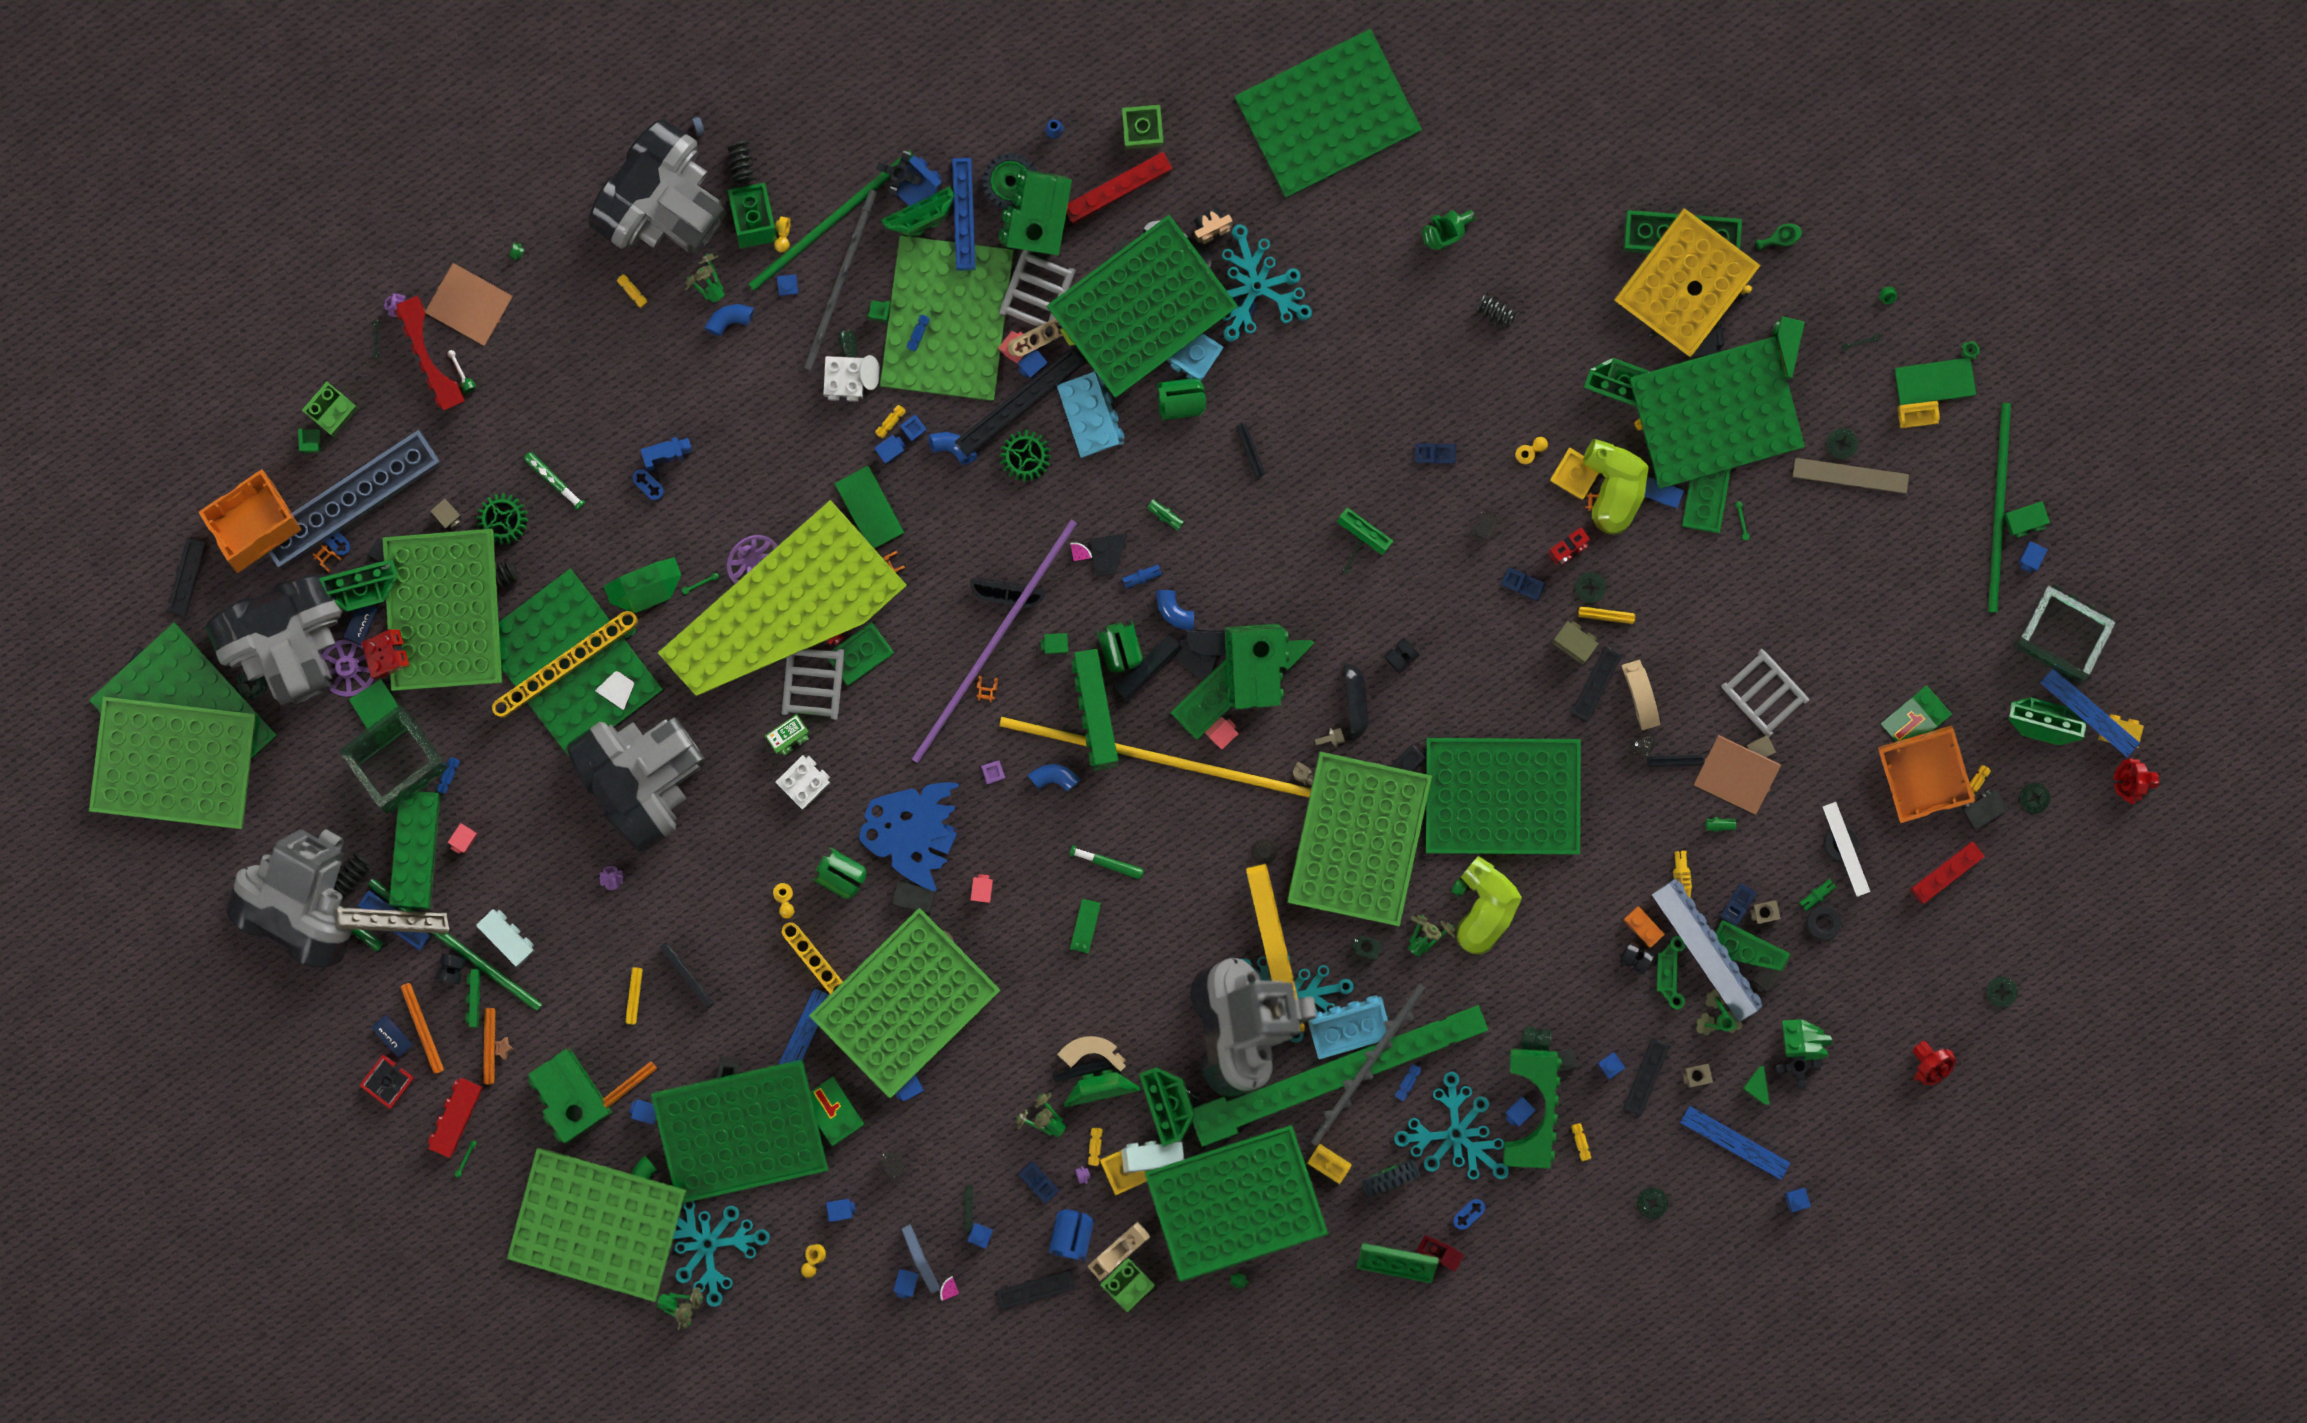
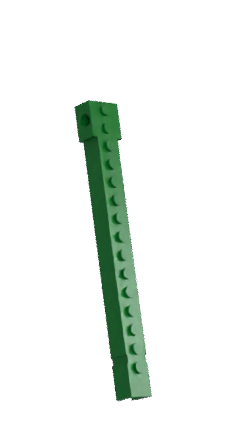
(1220, 1118)

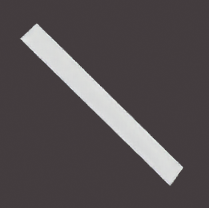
(1846, 849)

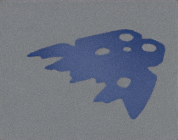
(910, 835)

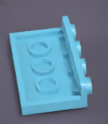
(1196, 357)
(1090, 414)
(1348, 1027)

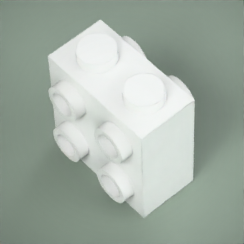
(843, 378)
(803, 781)

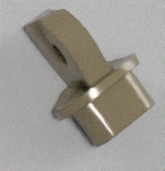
(1335, 736)
(1303, 774)

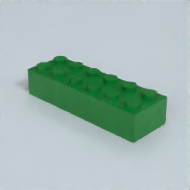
(1646, 228)
(1095, 707)
(415, 851)

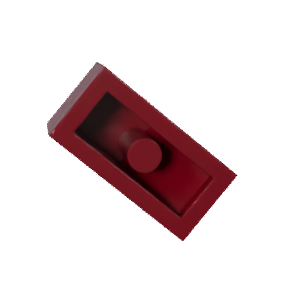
(1447, 1255)

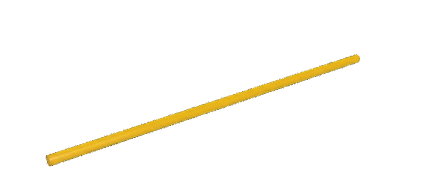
(1161, 758)

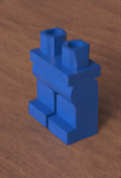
(665, 451)

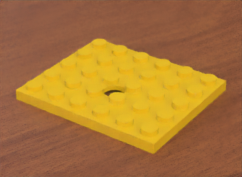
(1683, 255)

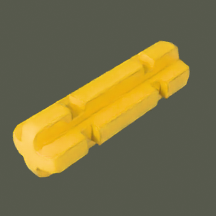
(632, 291)
(890, 421)
(1978, 779)
(1581, 1142)
(1095, 1146)

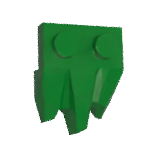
(1804, 1040)

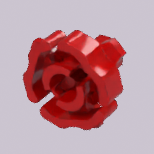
(2136, 780)
(1932, 1063)

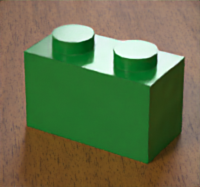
(2026, 519)

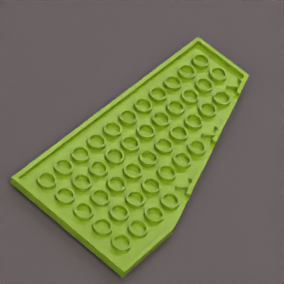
(793, 599)

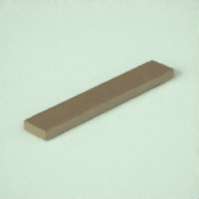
(1850, 475)
(391, 920)

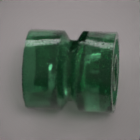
(1536, 1040)

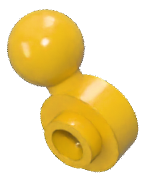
(782, 227)
(1539, 444)
(786, 909)
(809, 1269)

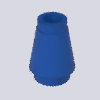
(1054, 133)

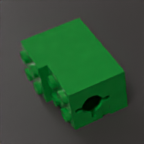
(1038, 212)
(1254, 664)
(570, 1094)

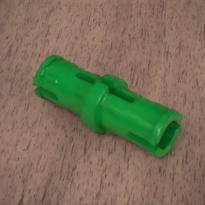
(1165, 514)
(1817, 895)

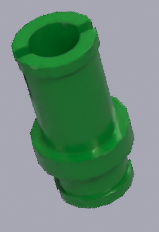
(1720, 824)

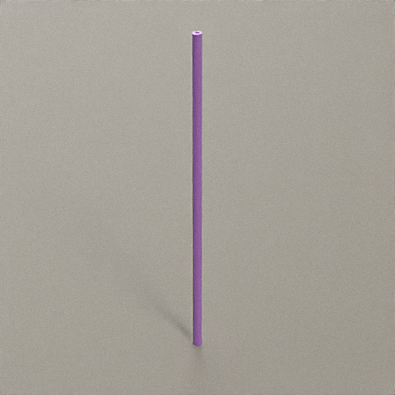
(994, 641)

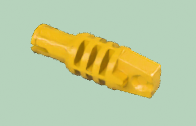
(1681, 872)

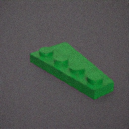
(1750, 949)

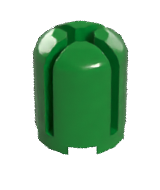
(1181, 398)
(1129, 643)
(844, 865)

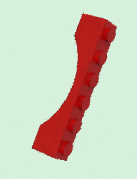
(1118, 187)
(446, 389)

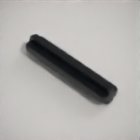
(1250, 450)
(1681, 760)
(1080, 1070)

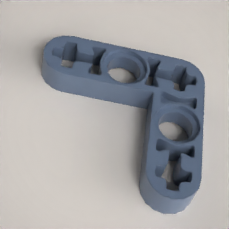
(919, 1259)

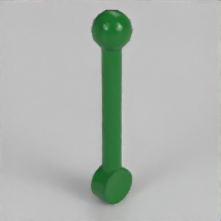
(1745, 536)
(685, 590)
(458, 1173)

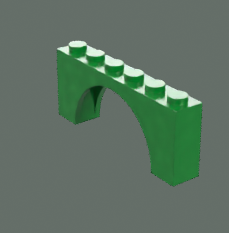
(1536, 1147)

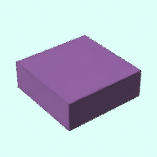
(993, 772)

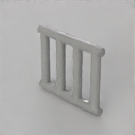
(1019, 274)
(835, 693)
(1754, 715)

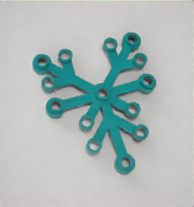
(1249, 264)
(1311, 991)
(1473, 1148)
(738, 1240)

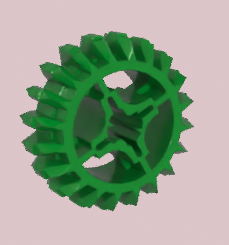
(1034, 459)
(510, 513)

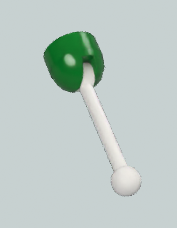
(467, 384)

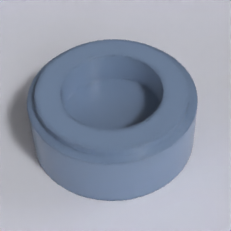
(698, 127)

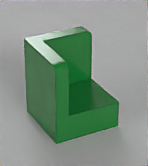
(879, 311)
(309, 441)

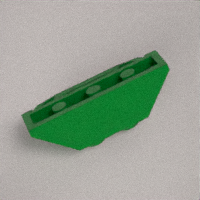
(921, 215)
(1612, 380)
(362, 585)
(644, 586)
(2046, 721)
(1099, 1088)
(1168, 1104)

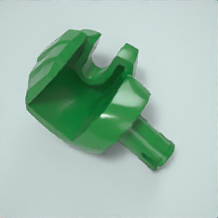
(1448, 229)

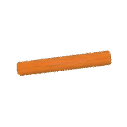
(489, 1045)
(629, 1084)

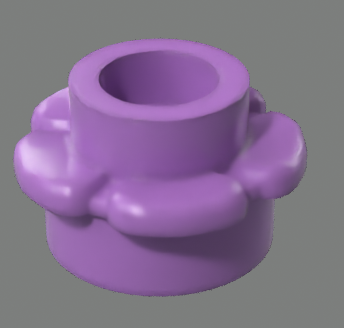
(1082, 1175)

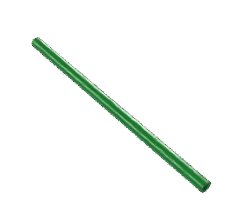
(822, 228)
(1999, 507)
(469, 955)

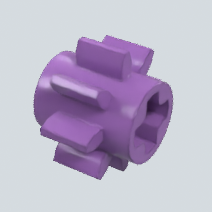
(390, 303)
(611, 878)

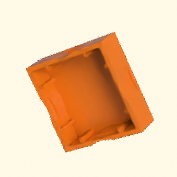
(250, 521)
(1926, 774)

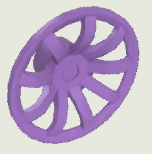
(748, 555)
(346, 668)

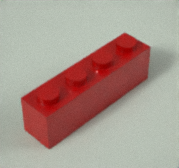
(1947, 872)
(455, 1118)

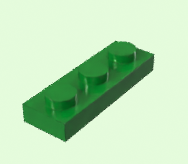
(1364, 531)
(473, 997)

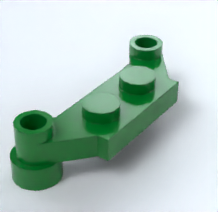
(1668, 972)

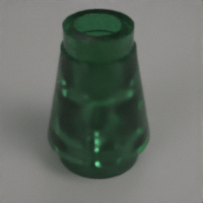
(848, 343)

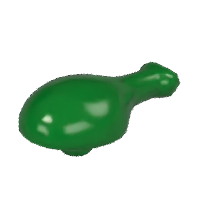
(1784, 236)

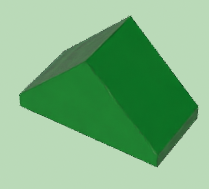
(1296, 650)
(1757, 1086)

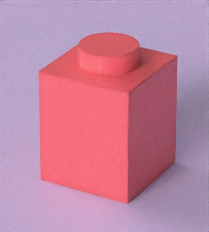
(1004, 346)
(1222, 732)
(462, 839)
(981, 889)

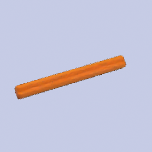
(422, 1028)

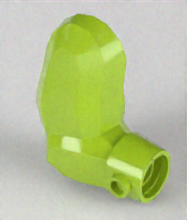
(1622, 487)
(1490, 912)

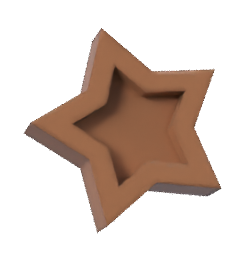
(502, 1048)

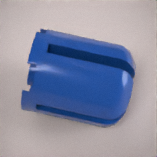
(1071, 1234)

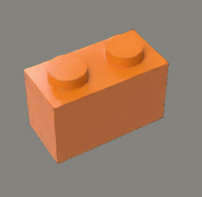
(1643, 927)

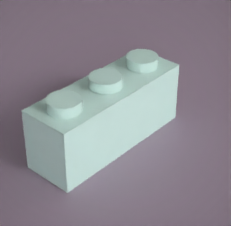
(506, 937)
(1150, 1156)

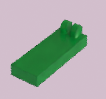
(1085, 926)

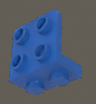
(928, 186)

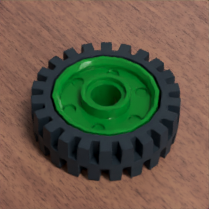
(998, 172)
(1390, 1178)

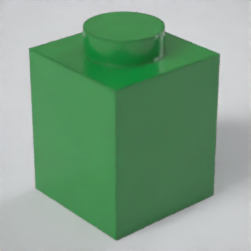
(1055, 643)

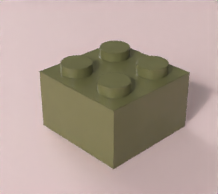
(1575, 642)

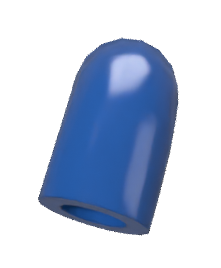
(727, 315)
(946, 442)
(1172, 612)
(1054, 774)

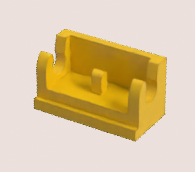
(1918, 414)
(1329, 1163)

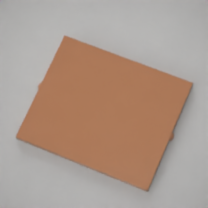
(468, 304)
(1737, 774)

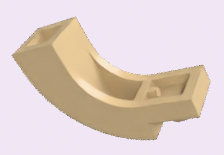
(1642, 694)
(1078, 1048)
(1118, 1251)

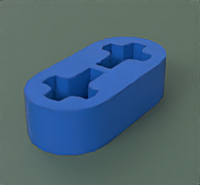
(651, 481)
(331, 543)
(1472, 1217)

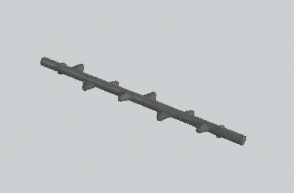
(840, 280)
(1371, 1056)

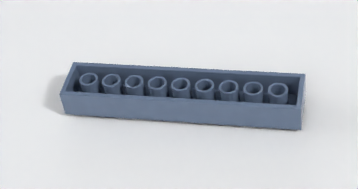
(357, 496)

